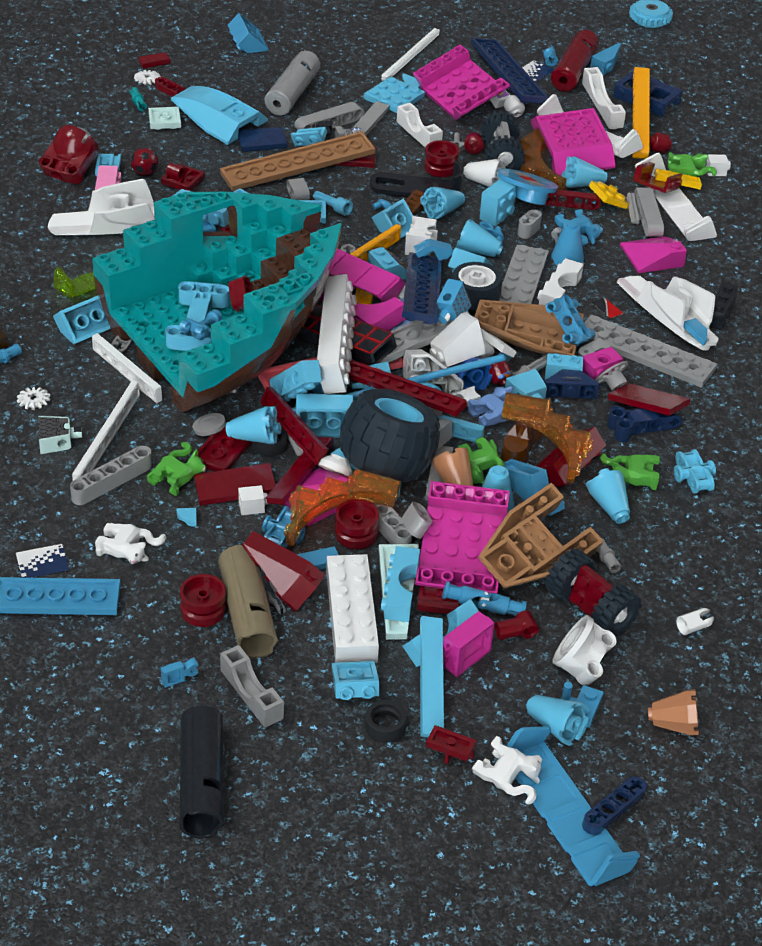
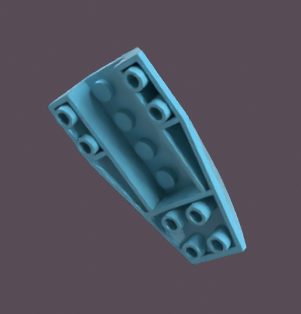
(217, 112)

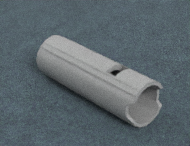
(292, 83)

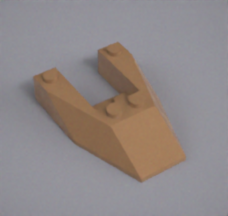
(524, 547)

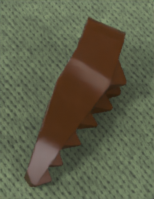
(520, 441)

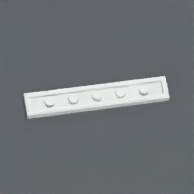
(126, 367)

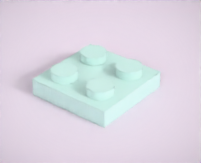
(164, 118)

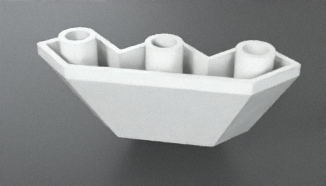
(420, 362)

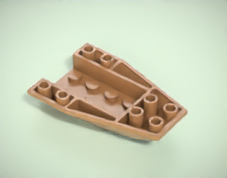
(537, 333)

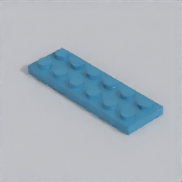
(59, 596)

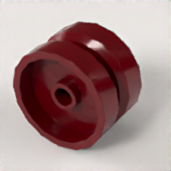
(440, 158)
(356, 524)
(203, 600)

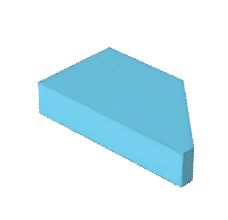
(410, 80)

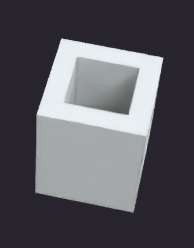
(720, 163)
(252, 500)

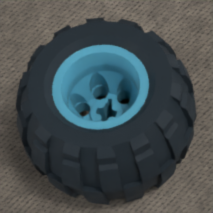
(389, 434)

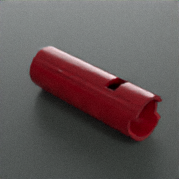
(574, 60)

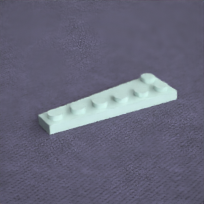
(393, 628)

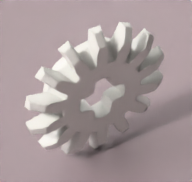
(151, 76)
(41, 398)

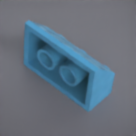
(246, 35)

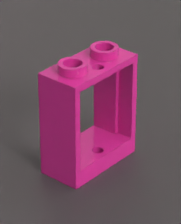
(467, 643)

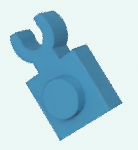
(176, 672)

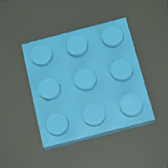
(394, 93)

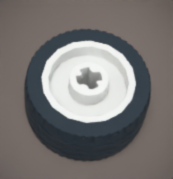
(480, 280)

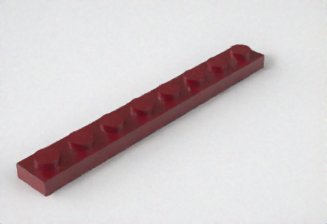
(429, 396)

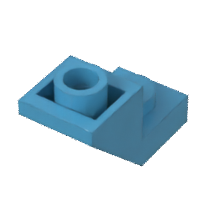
(441, 249)

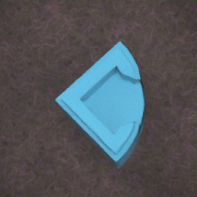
(187, 515)

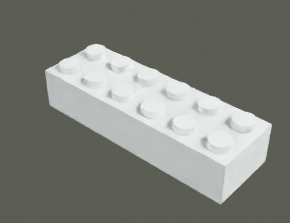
(351, 608)

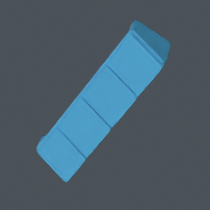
(564, 809)

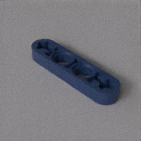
(616, 806)

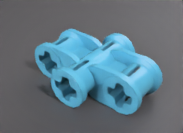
(698, 474)

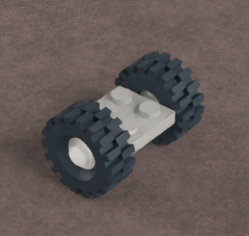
(501, 135)

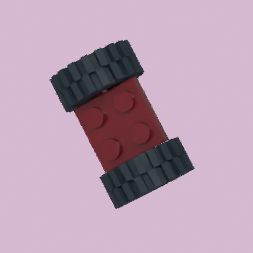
(576, 580)

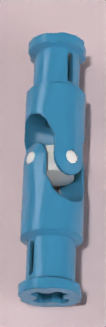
(488, 601)

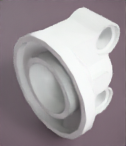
(583, 650)

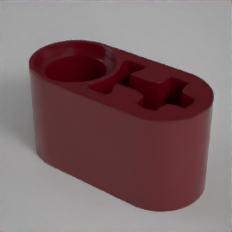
(237, 289)

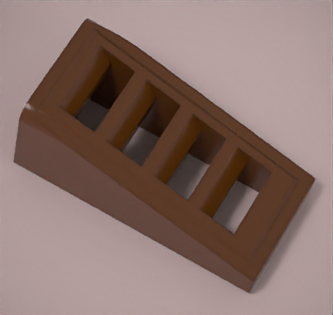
(413, 201)

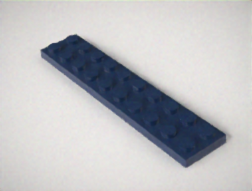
(509, 69)
(422, 289)

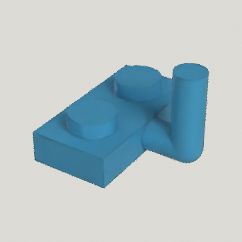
(587, 696)

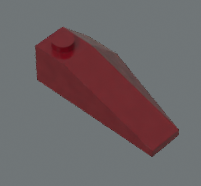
(288, 572)

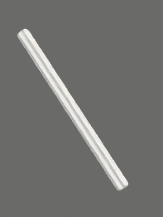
(390, 72)

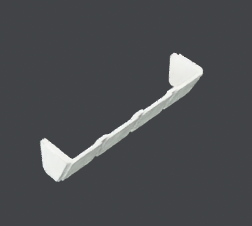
(621, 146)
(680, 208)

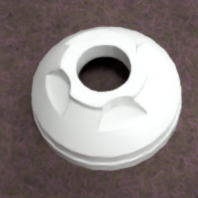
(336, 464)

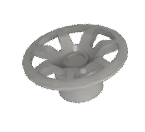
(615, 378)

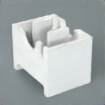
(419, 231)

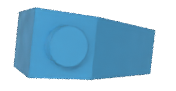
(606, 59)

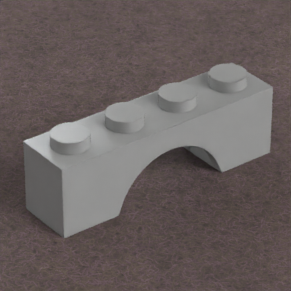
(263, 702)

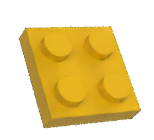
(609, 194)

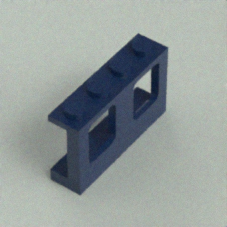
(656, 88)

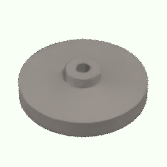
(209, 424)

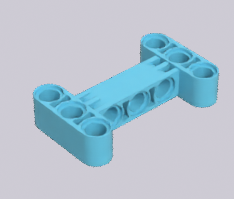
(201, 299)

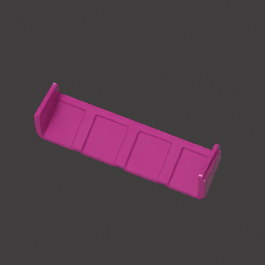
(367, 276)

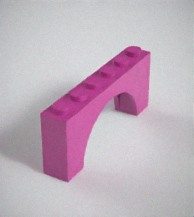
(382, 315)

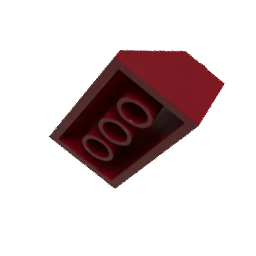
(557, 466)

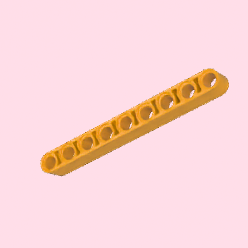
(641, 83)

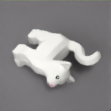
(126, 541)
(507, 767)

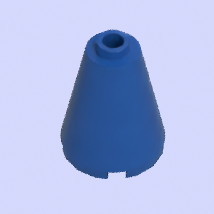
(476, 377)

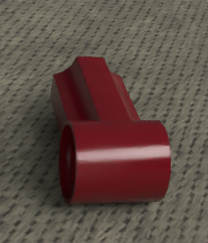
(522, 624)

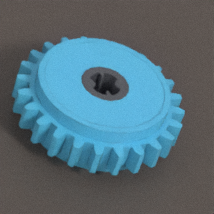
(651, 13)

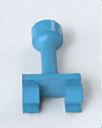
(201, 327)

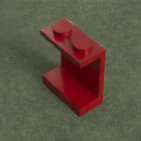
(644, 176)

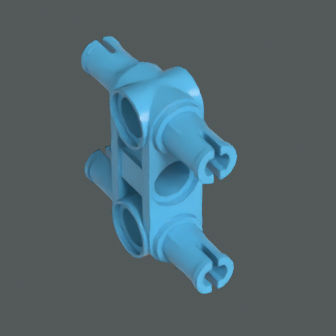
(563, 309)

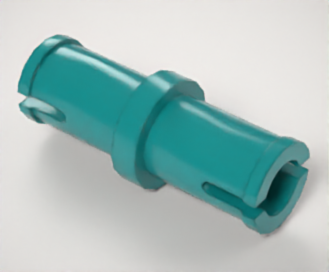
(138, 99)

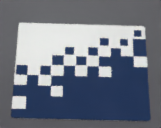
(537, 70)
(42, 561)

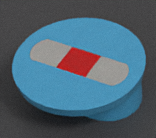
(528, 186)

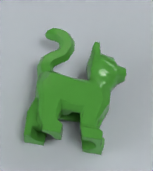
(687, 164)
(483, 458)
(638, 468)
(175, 470)

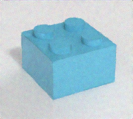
(497, 202)

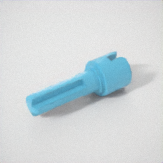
(339, 205)

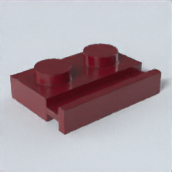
(431, 601)

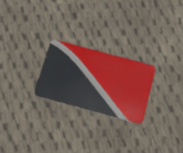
(607, 307)

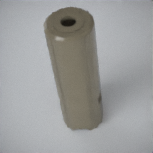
(247, 603)

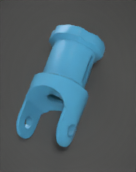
(550, 56)

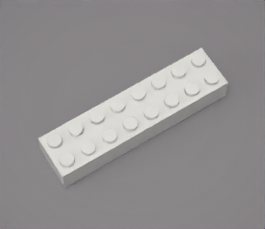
(336, 334)

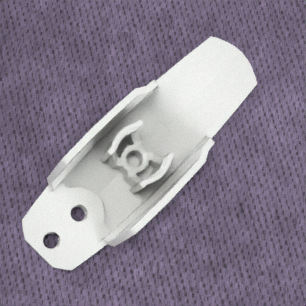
(109, 211)
(674, 305)

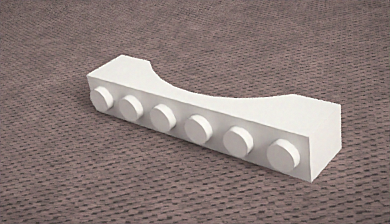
(593, 83)

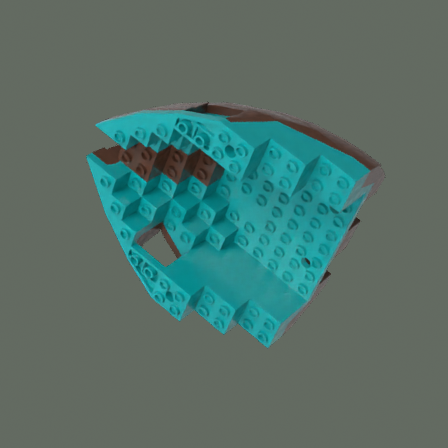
(269, 242)

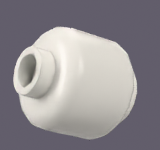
(514, 105)

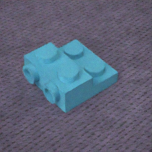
(355, 680)

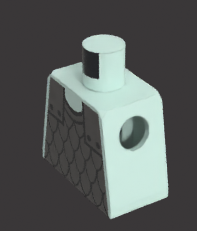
(56, 434)

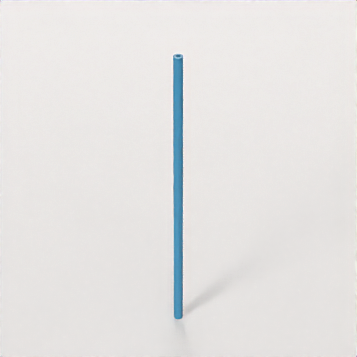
(444, 372)

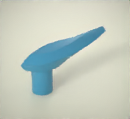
(381, 203)

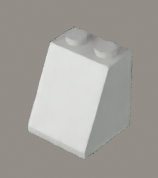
(458, 341)

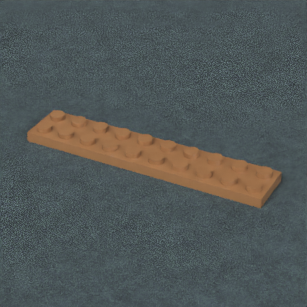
(297, 161)

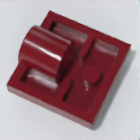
(182, 177)

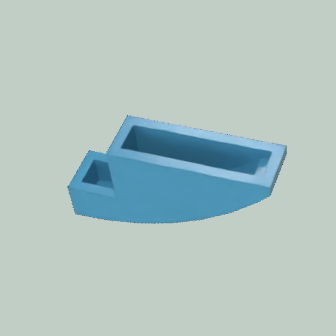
(528, 480)

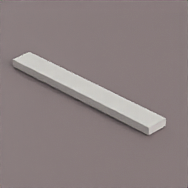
(108, 431)

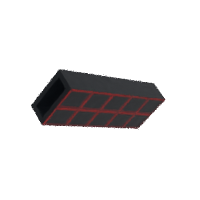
(369, 342)

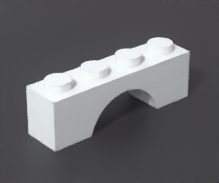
(410, 120)
(566, 274)

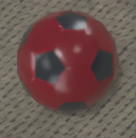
(144, 161)

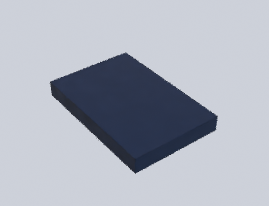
(262, 139)

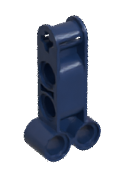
(639, 421)

